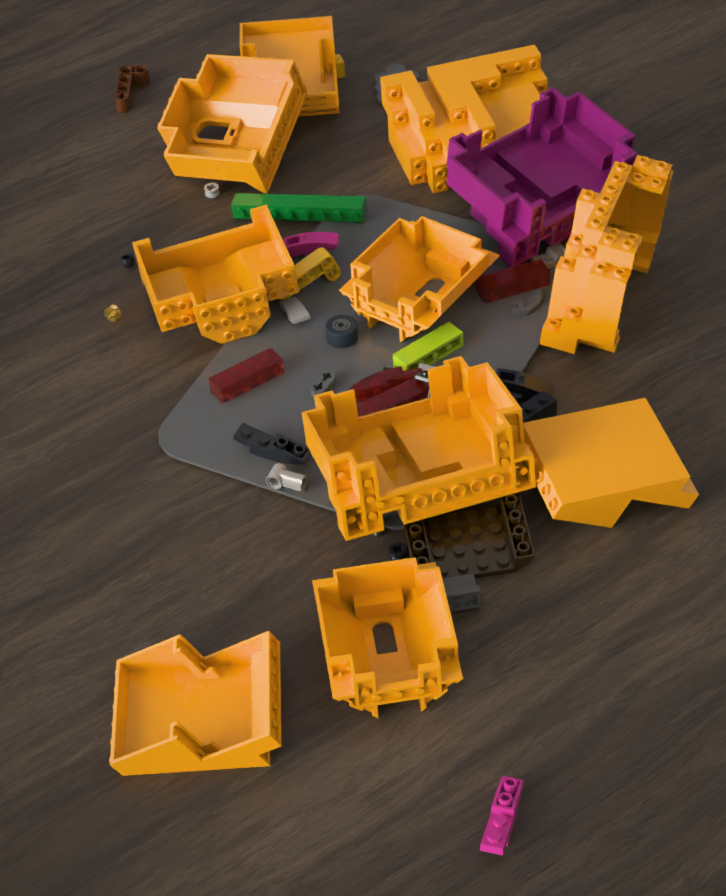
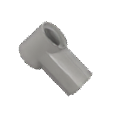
(281, 476)

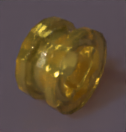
(112, 312)

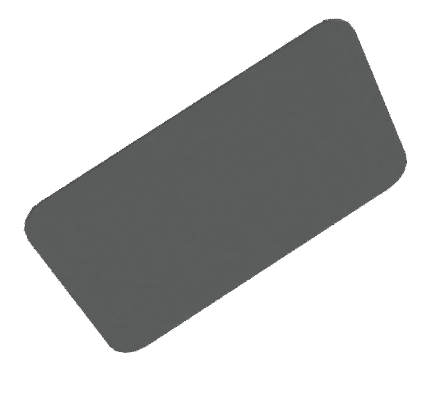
(203, 428)

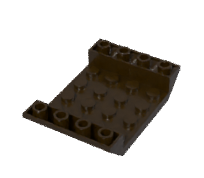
(474, 540)

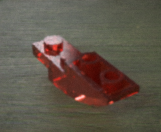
(381, 382)

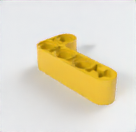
(313, 266)

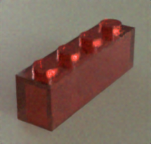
(512, 281)
(246, 375)
(405, 393)

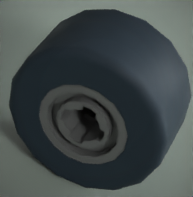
(341, 331)

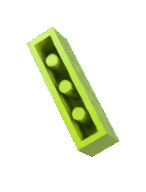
(430, 347)

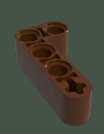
(128, 78)

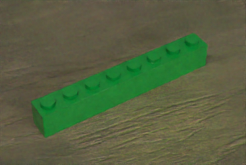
(302, 207)

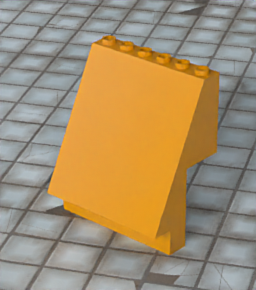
(309, 45)
(603, 459)
(196, 710)

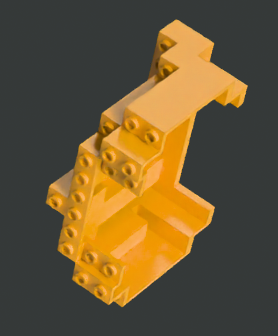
(460, 96)
(607, 241)
(421, 455)

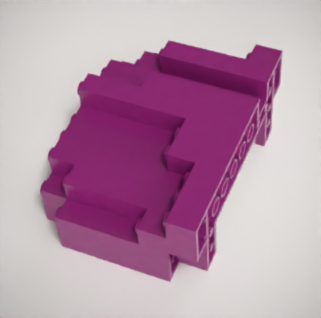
(531, 178)

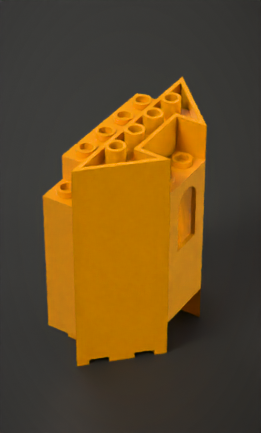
(403, 262)
(417, 609)

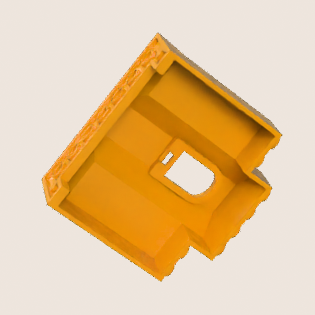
(247, 95)
(219, 279)

